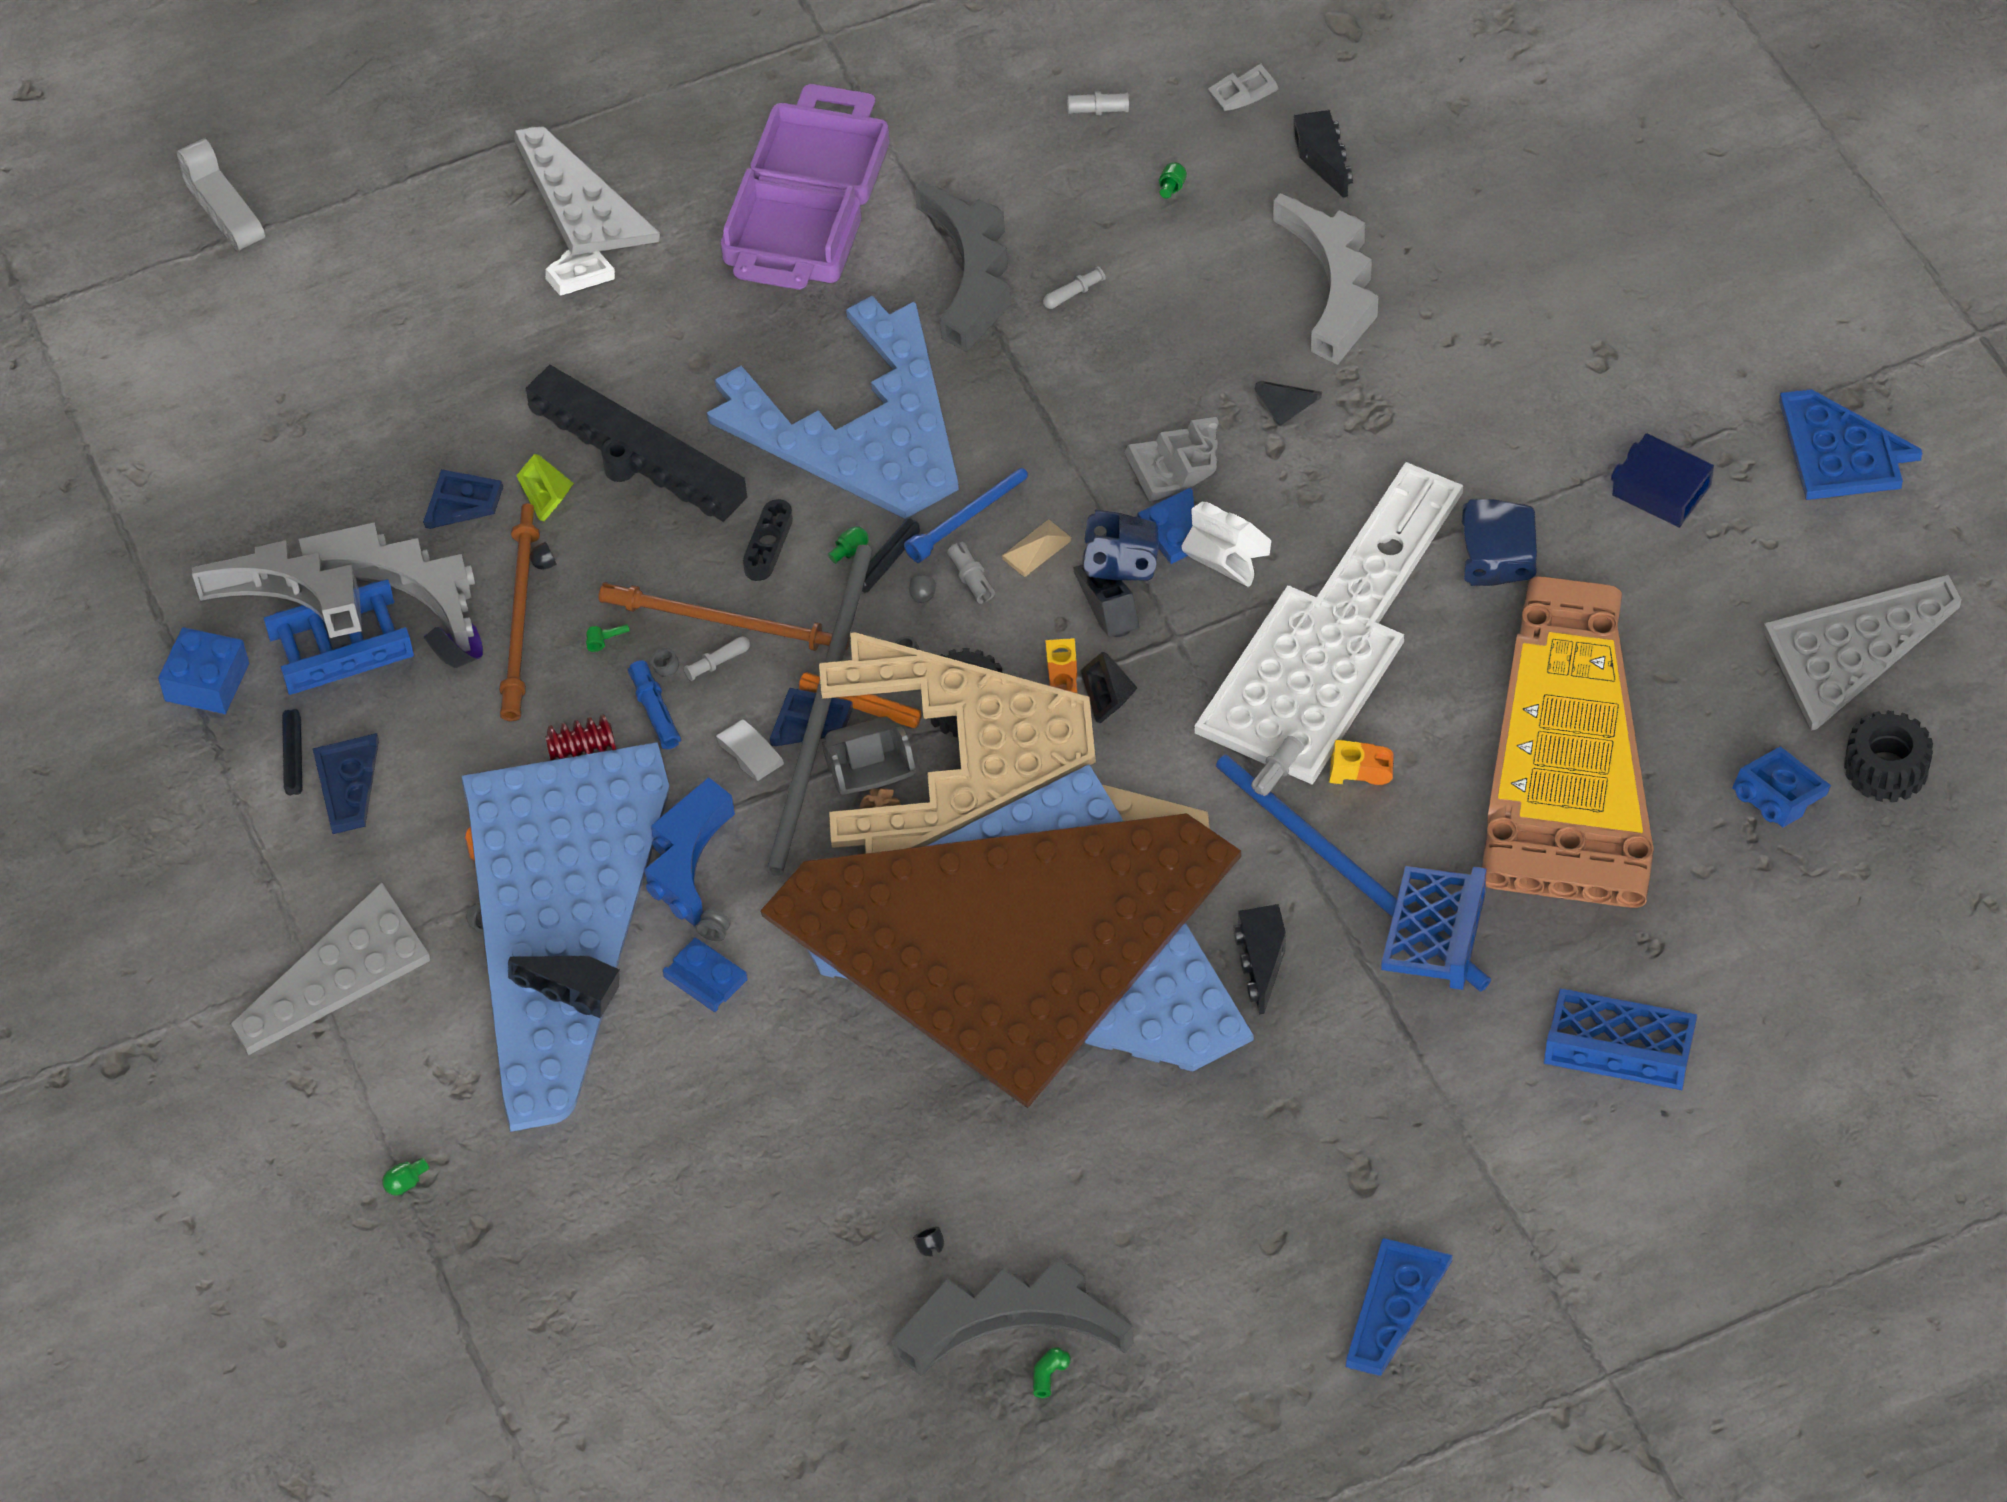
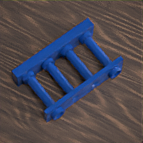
(343, 661)

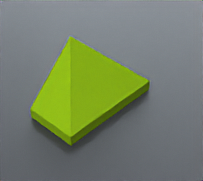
(543, 485)

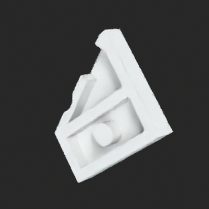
(578, 272)

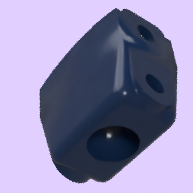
(1499, 541)
(1124, 551)

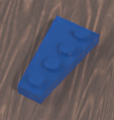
(1394, 1299)

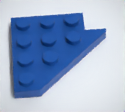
(1840, 449)

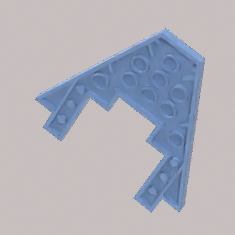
(887, 456)

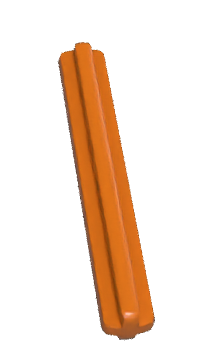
(870, 703)

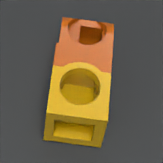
(1062, 665)
(1361, 763)

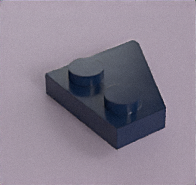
(461, 498)
(795, 715)

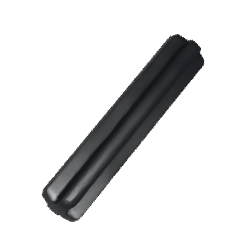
(889, 553)
(292, 752)

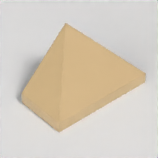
(1036, 548)

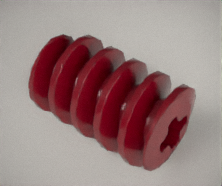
(580, 738)

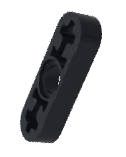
(771, 551)

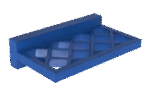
(1464, 922)
(1616, 1057)

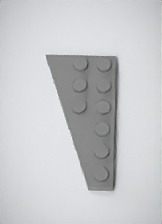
(581, 203)
(350, 961)

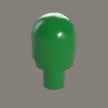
(1172, 179)
(848, 543)
(403, 1176)

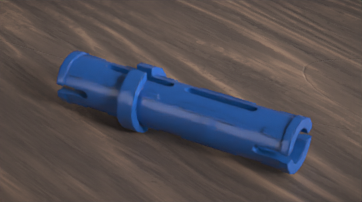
(649, 694)

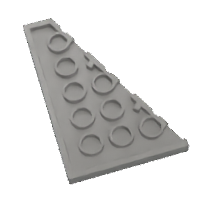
(1848, 645)

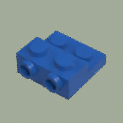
(1779, 786)

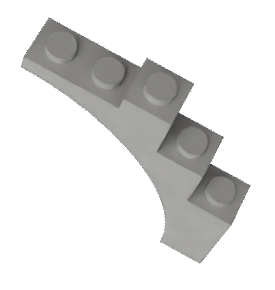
(1336, 246)
(300, 579)
(437, 583)

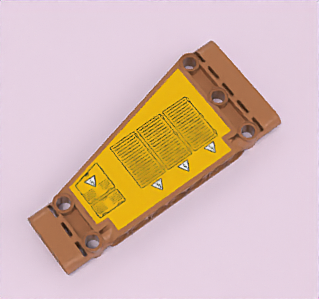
(1569, 757)

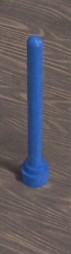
(920, 546)

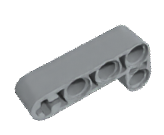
(218, 196)

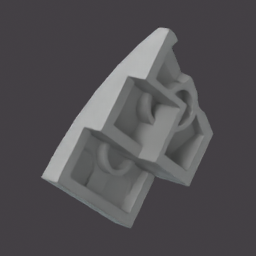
(1175, 459)

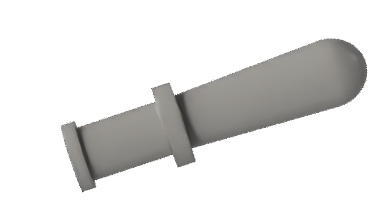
(1079, 285)
(723, 654)

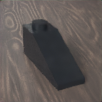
(1110, 603)

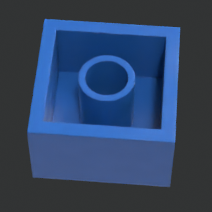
(203, 670)

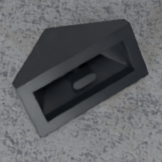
(1285, 400)
(1106, 686)

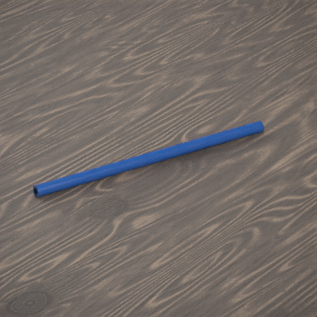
(1332, 855)

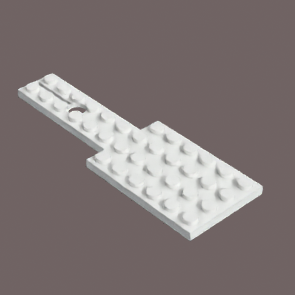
(1327, 652)

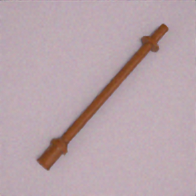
(633, 598)
(513, 688)

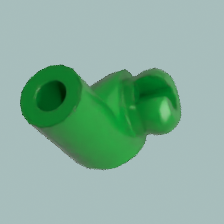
(1043, 1369)

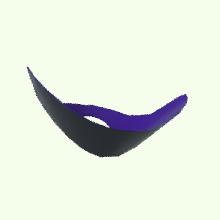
(450, 652)

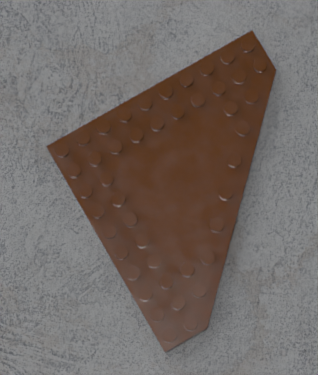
(1007, 939)

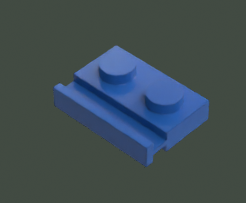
(705, 974)

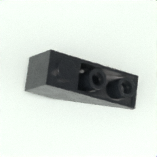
(1319, 148)
(1264, 946)
(569, 979)

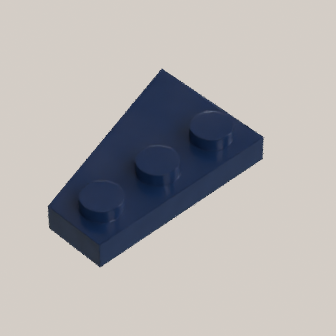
(347, 780)

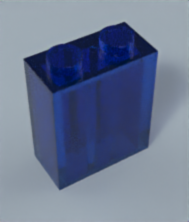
(1662, 479)

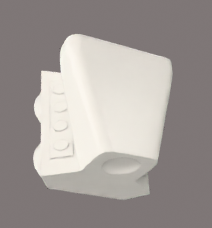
(1225, 542)

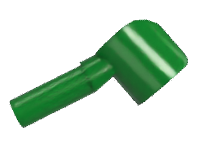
(596, 636)

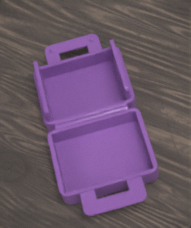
(805, 190)

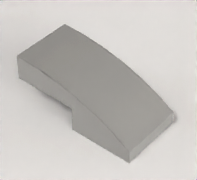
(1242, 91)
(751, 750)

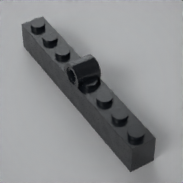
(635, 445)

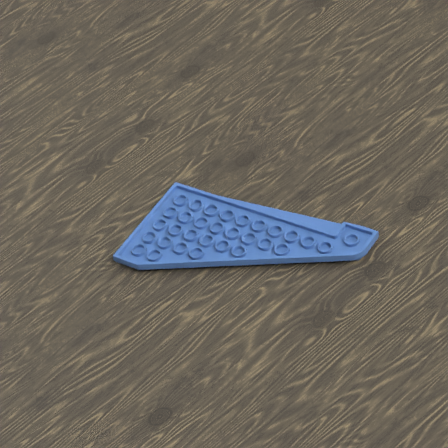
(557, 876)

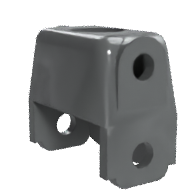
(868, 755)

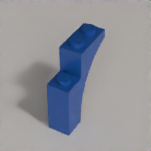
(680, 841)

